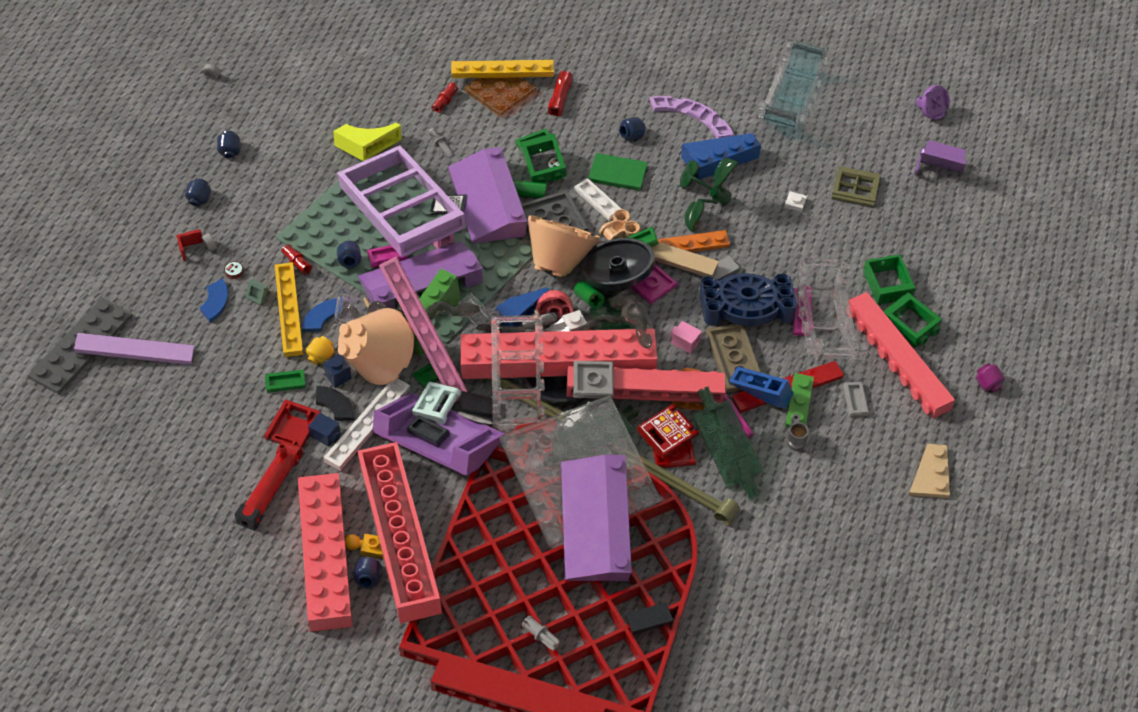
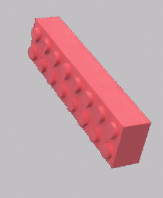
(324, 552)

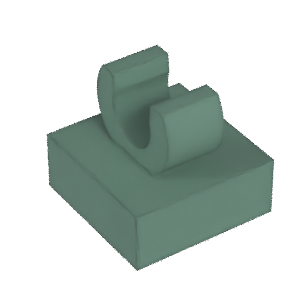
(256, 291)

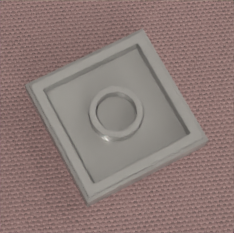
(592, 379)

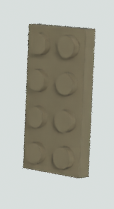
(731, 350)

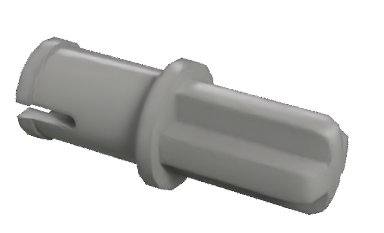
(541, 633)

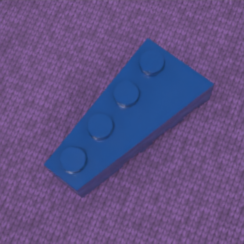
(710, 152)

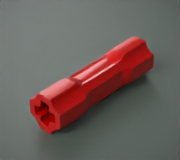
(560, 93)

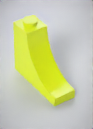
(366, 142)

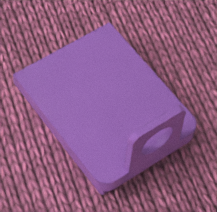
(942, 156)

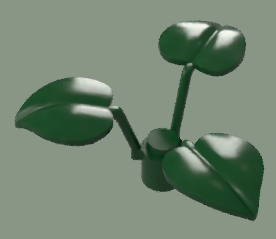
(718, 193)

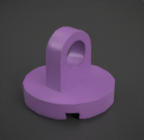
(934, 102)

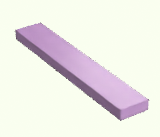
(134, 348)

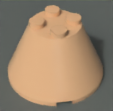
(558, 245)
(377, 345)

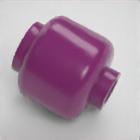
(990, 377)

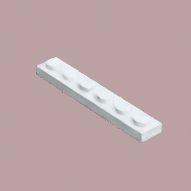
(362, 428)

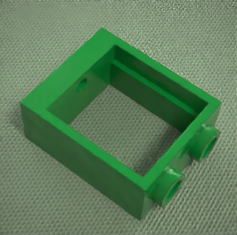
(541, 145)
(892, 293)
(910, 302)

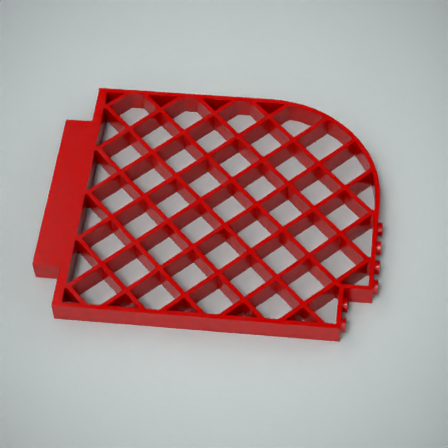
(522, 692)

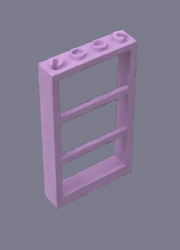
(418, 237)

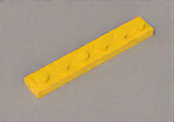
(502, 69)
(288, 310)

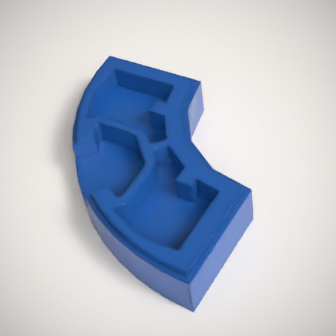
(216, 300)
(319, 316)

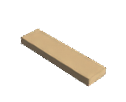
(684, 260)

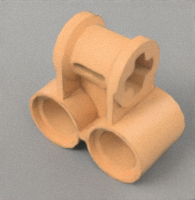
(620, 226)

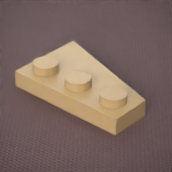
(932, 474)

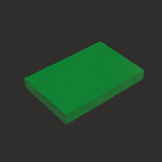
(618, 171)

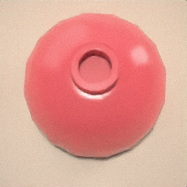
(556, 302)

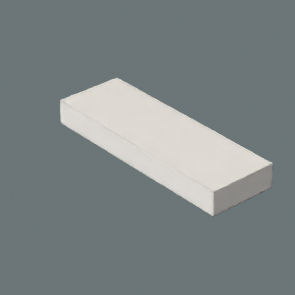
(597, 198)

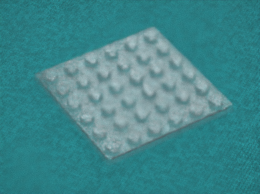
(573, 435)

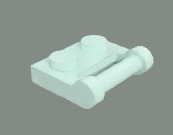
(432, 398)

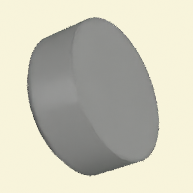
(211, 71)
(209, 242)

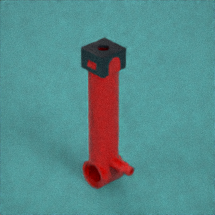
(252, 510)

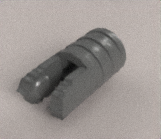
(547, 319)

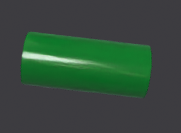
(530, 189)
(589, 294)

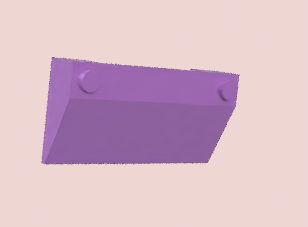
(491, 201)
(422, 269)
(462, 450)
(596, 519)

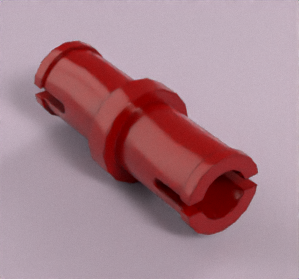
(445, 97)
(297, 259)

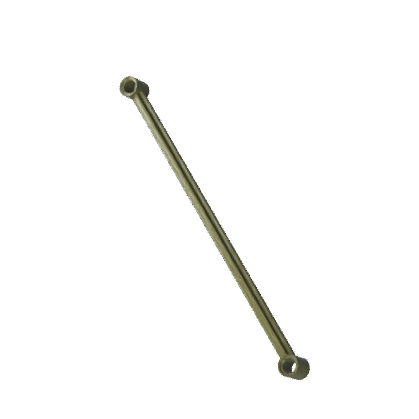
(723, 511)

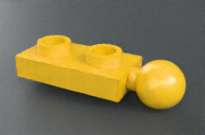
(369, 545)

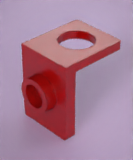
(187, 239)

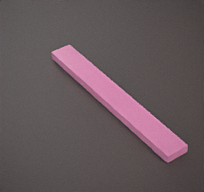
(421, 324)

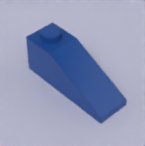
(520, 305)
(765, 387)

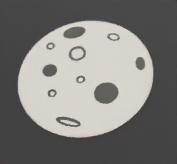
(474, 417)

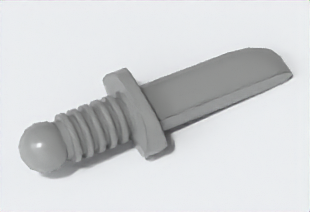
(440, 141)

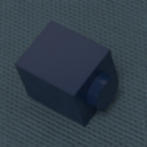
(337, 370)
(324, 429)

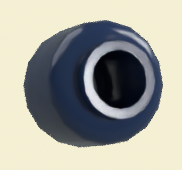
(632, 128)
(228, 143)
(198, 192)
(348, 254)
(367, 572)

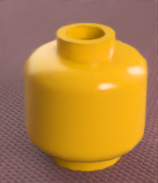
(320, 350)

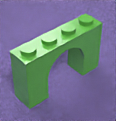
(442, 287)

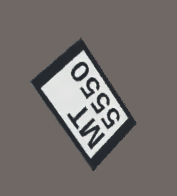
(459, 200)

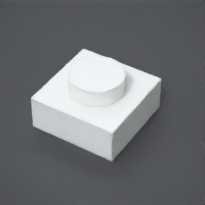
(795, 201)

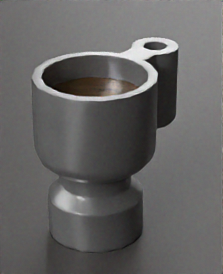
(797, 434)

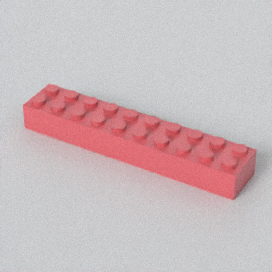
(559, 352)
(399, 533)

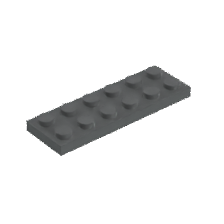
(62, 363)

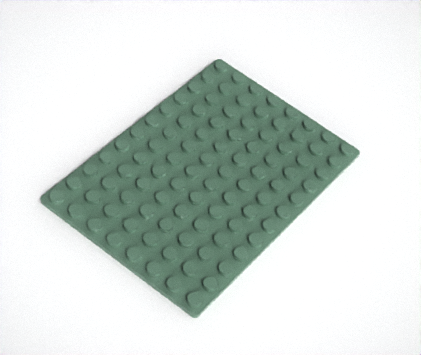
(337, 219)

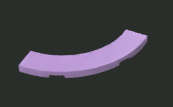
(694, 109)

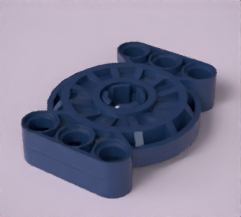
(747, 299)

